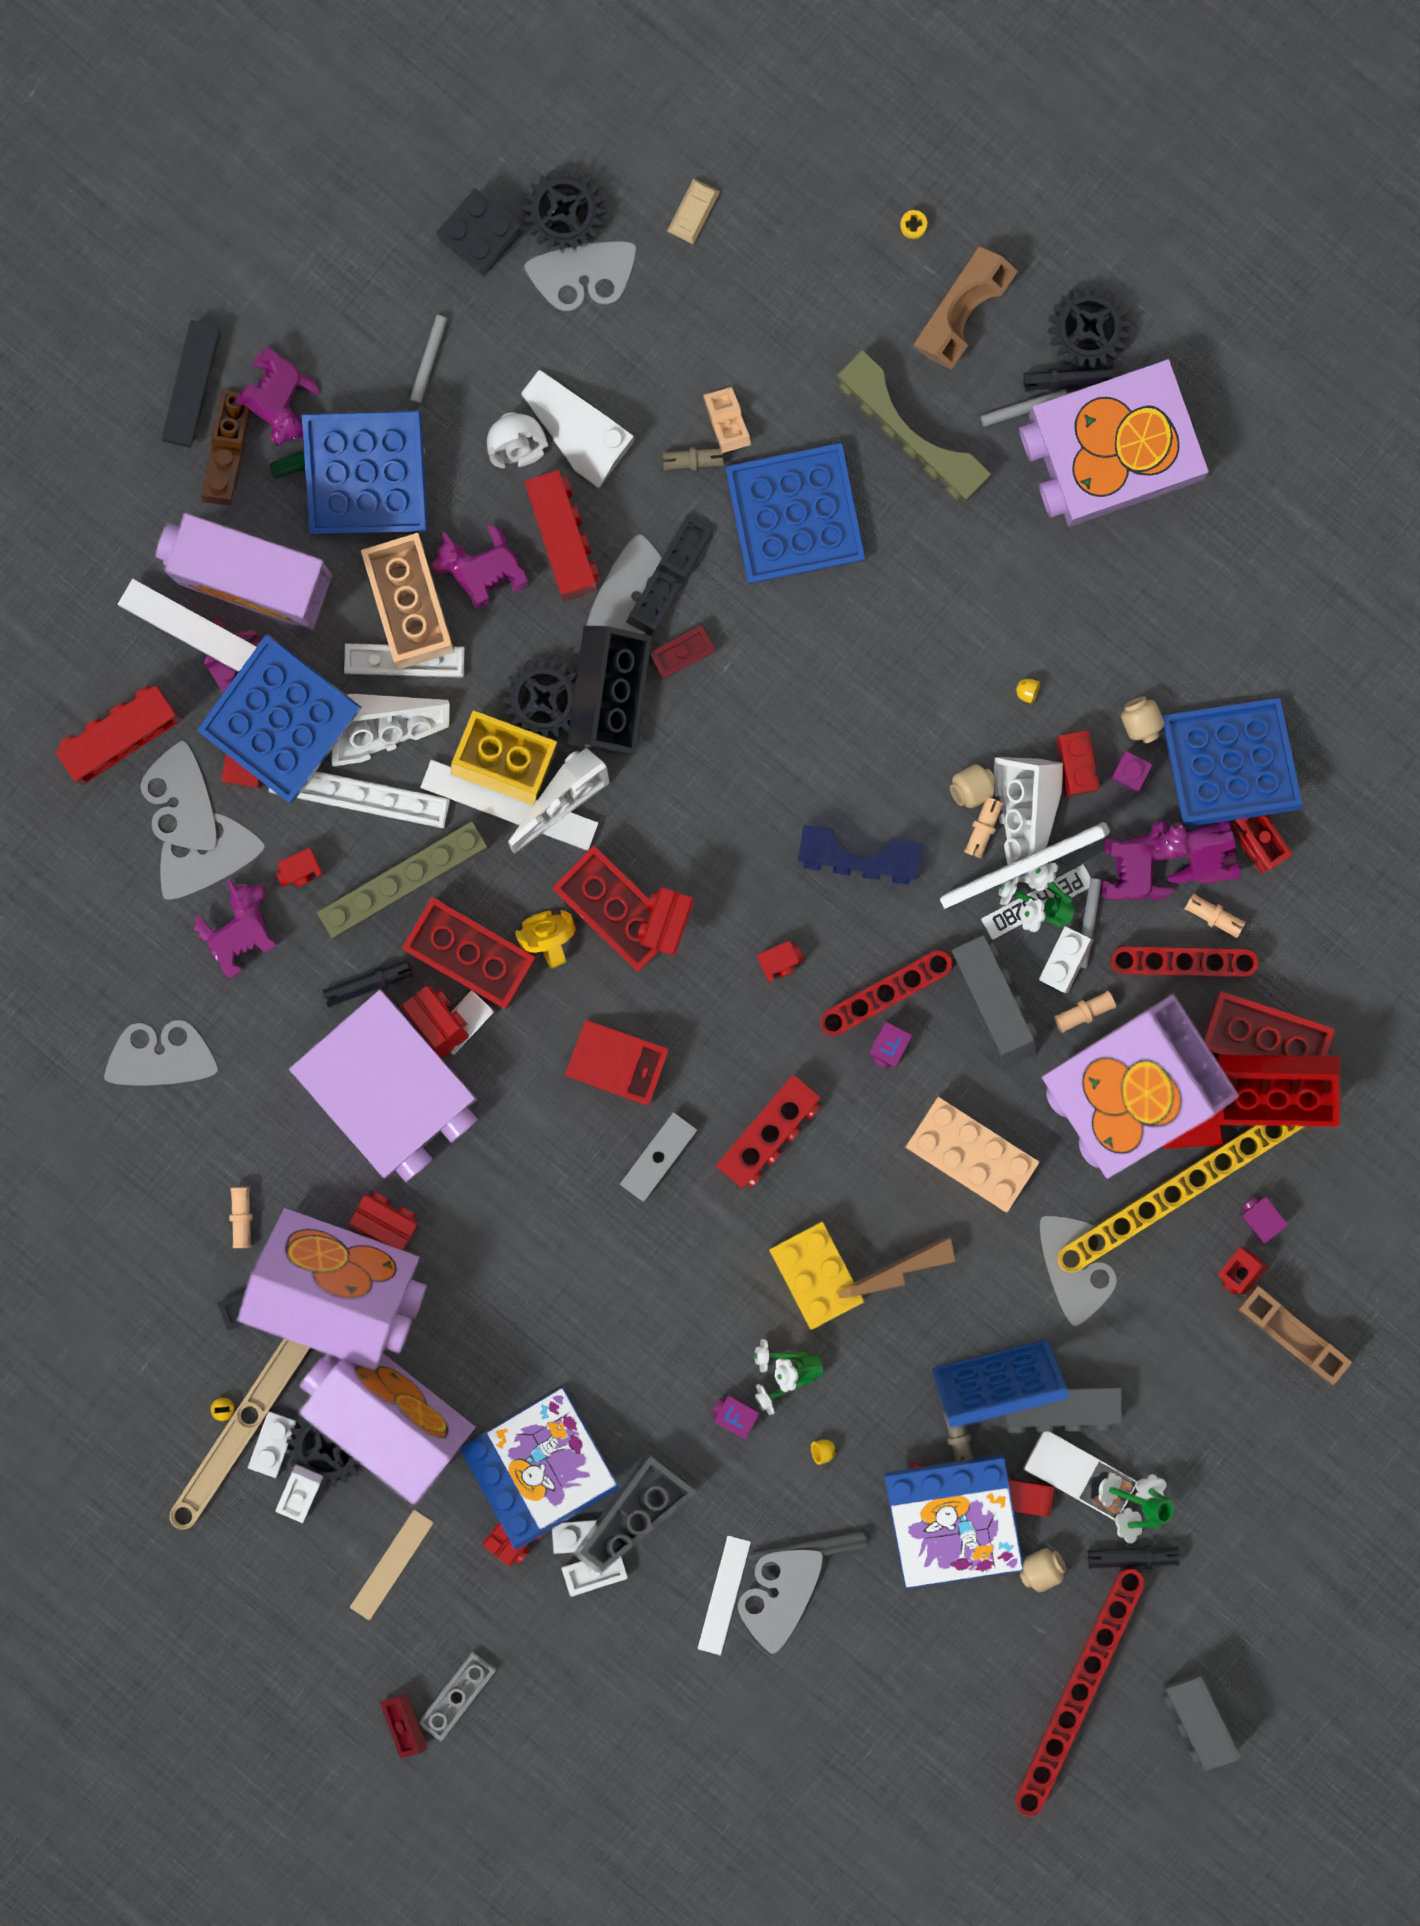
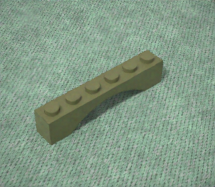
(957, 470)
(402, 880)

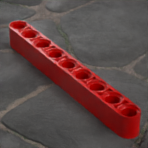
(1078, 1706)

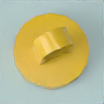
(546, 934)

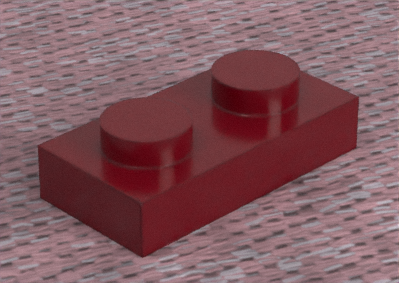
(682, 652)
(403, 1725)

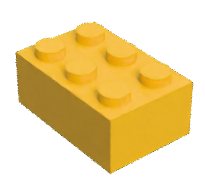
(503, 758)
(815, 1274)

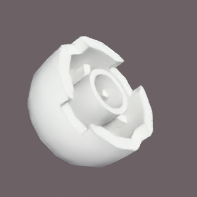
(515, 440)

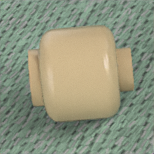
(1142, 719)
(972, 786)
(1043, 1570)

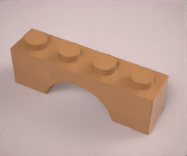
(982, 278)
(1293, 1335)

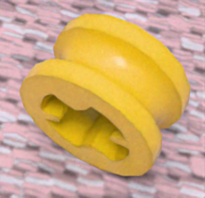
(906, 219)

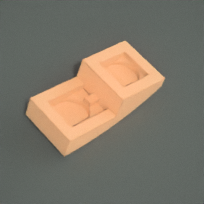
(727, 419)

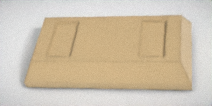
(693, 211)

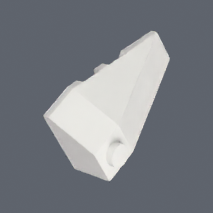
(580, 431)
(387, 722)
(572, 785)
(1030, 802)

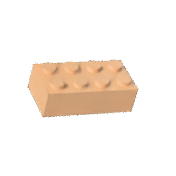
(407, 601)
(971, 1154)

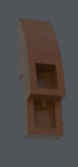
(226, 450)

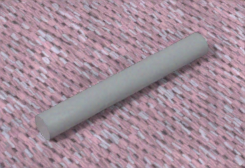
(428, 359)
(1018, 409)
(1090, 913)

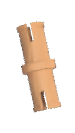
(983, 827)
(1215, 915)
(1085, 1011)
(241, 1217)

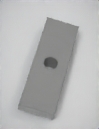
(669, 1141)
(467, 1681)

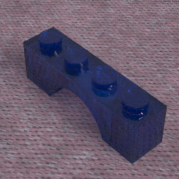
(897, 861)

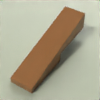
(891, 1276)

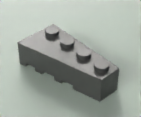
(995, 1001)
(1084, 1407)
(634, 1512)

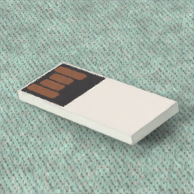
(1075, 1473)

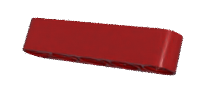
(1198, 962)
(894, 981)
(1026, 1496)

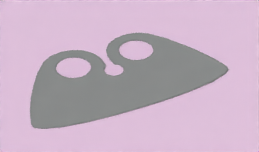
(597, 261)
(627, 575)
(185, 782)
(198, 871)
(145, 1067)
(1073, 1289)
(795, 1587)

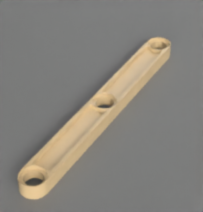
(238, 1432)

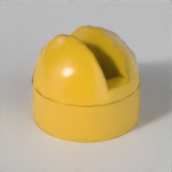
(1028, 690)
(222, 1402)
(823, 1451)

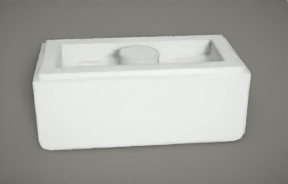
(474, 1012)

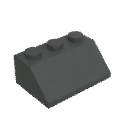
(1200, 1721)

